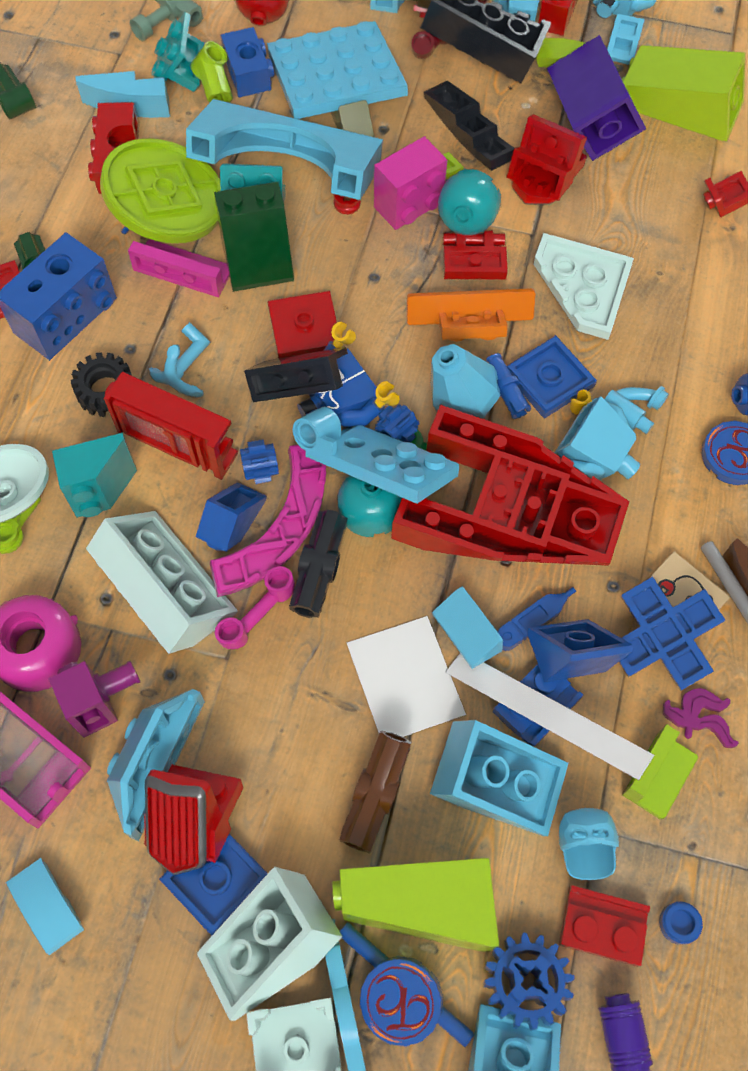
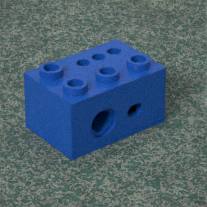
(57, 295)

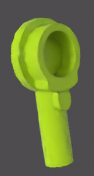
(11, 533)

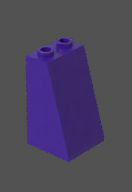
(595, 98)

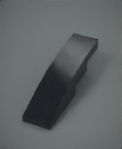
(472, 129)

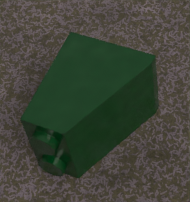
(254, 236)

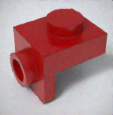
(727, 194)

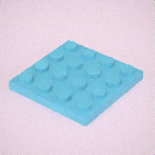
(336, 69)

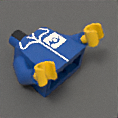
(358, 398)

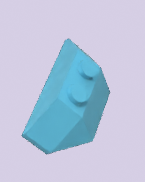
(154, 744)

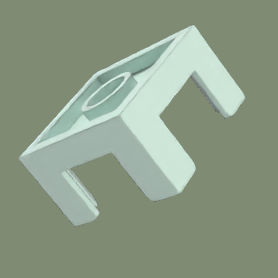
(295, 1037)

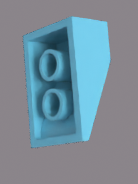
(499, 777)
(505, 1048)

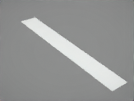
(553, 716)

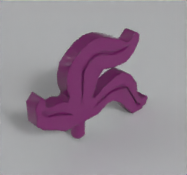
(688, 718)

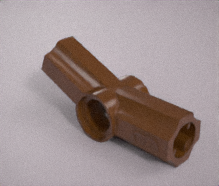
(375, 791)

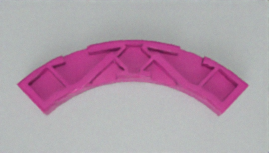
(285, 534)

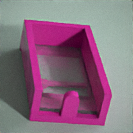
(34, 766)

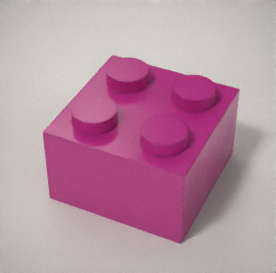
(409, 182)

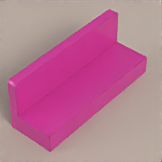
(179, 266)

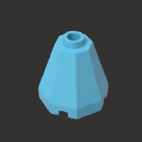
(463, 381)

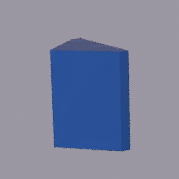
(576, 649)

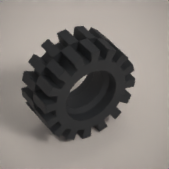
(92, 372)

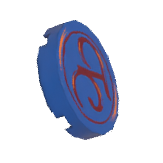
(727, 452)
(401, 1001)

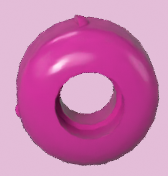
(58, 648)

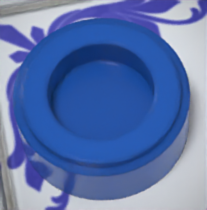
(680, 923)

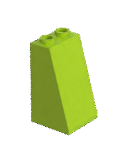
(688, 87)
(424, 900)

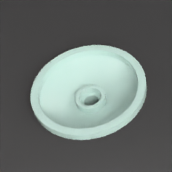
(21, 479)

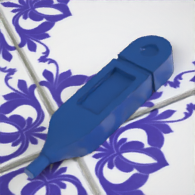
(537, 614)

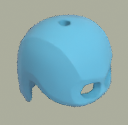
(588, 843)

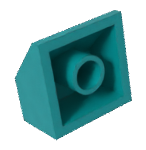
(94, 473)

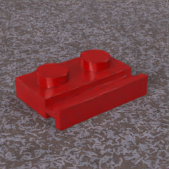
(604, 926)

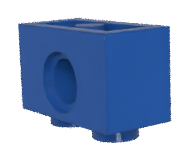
(247, 62)

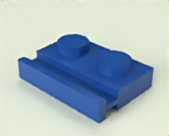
(557, 690)

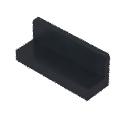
(295, 375)

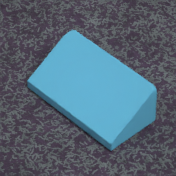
(468, 628)

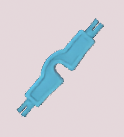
(344, 1009)

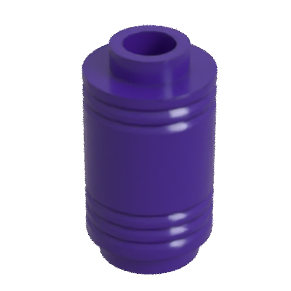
(625, 1034)

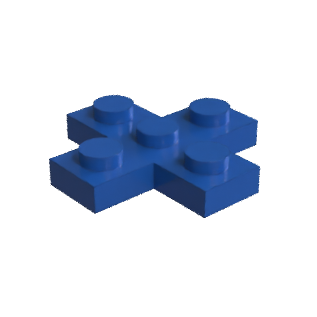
(669, 632)

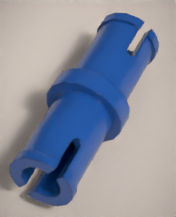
(509, 388)

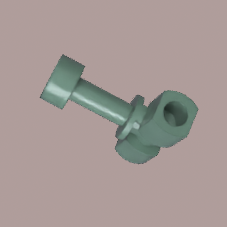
(169, 9)

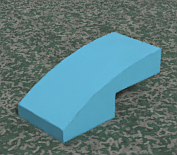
(625, 38)
(44, 906)

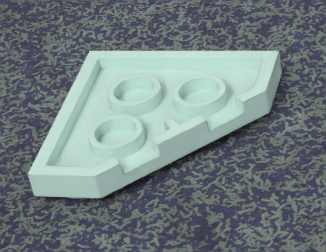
(584, 282)

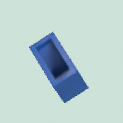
(229, 516)

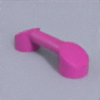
(234, 633)

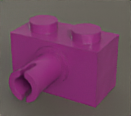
(86, 695)

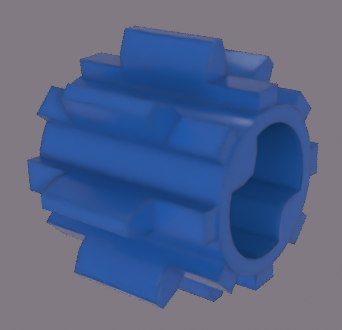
(398, 423)
(259, 461)

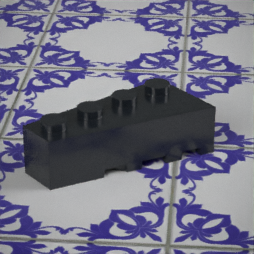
(488, 34)

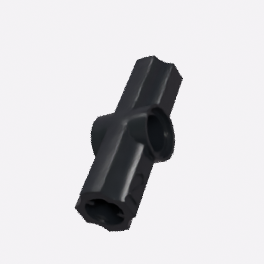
(318, 564)

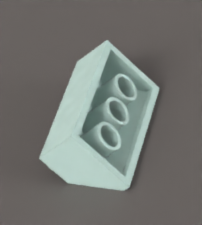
(159, 579)

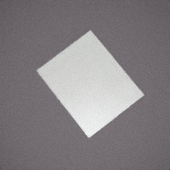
(405, 678)

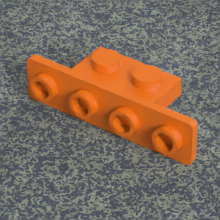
(471, 312)

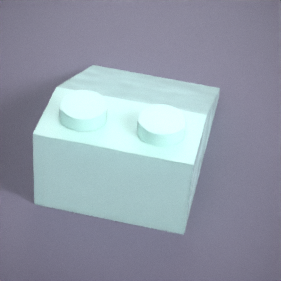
(268, 942)

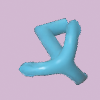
(176, 366)

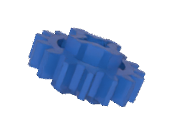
(515, 968)

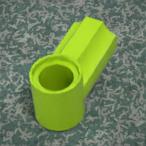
(209, 68)

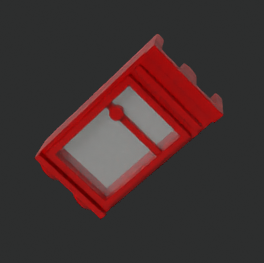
(170, 424)

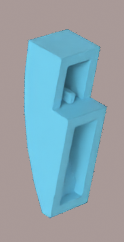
(148, 95)

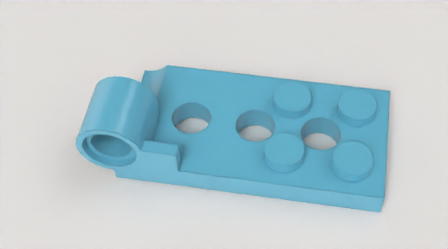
(373, 456)

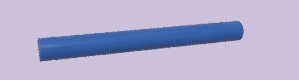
(374, 956)

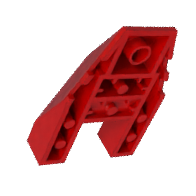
(528, 507)

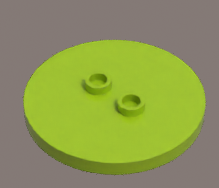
(160, 191)

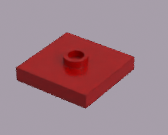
(302, 323)

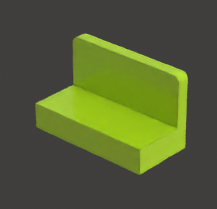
(664, 774)

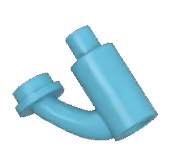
(634, 413)

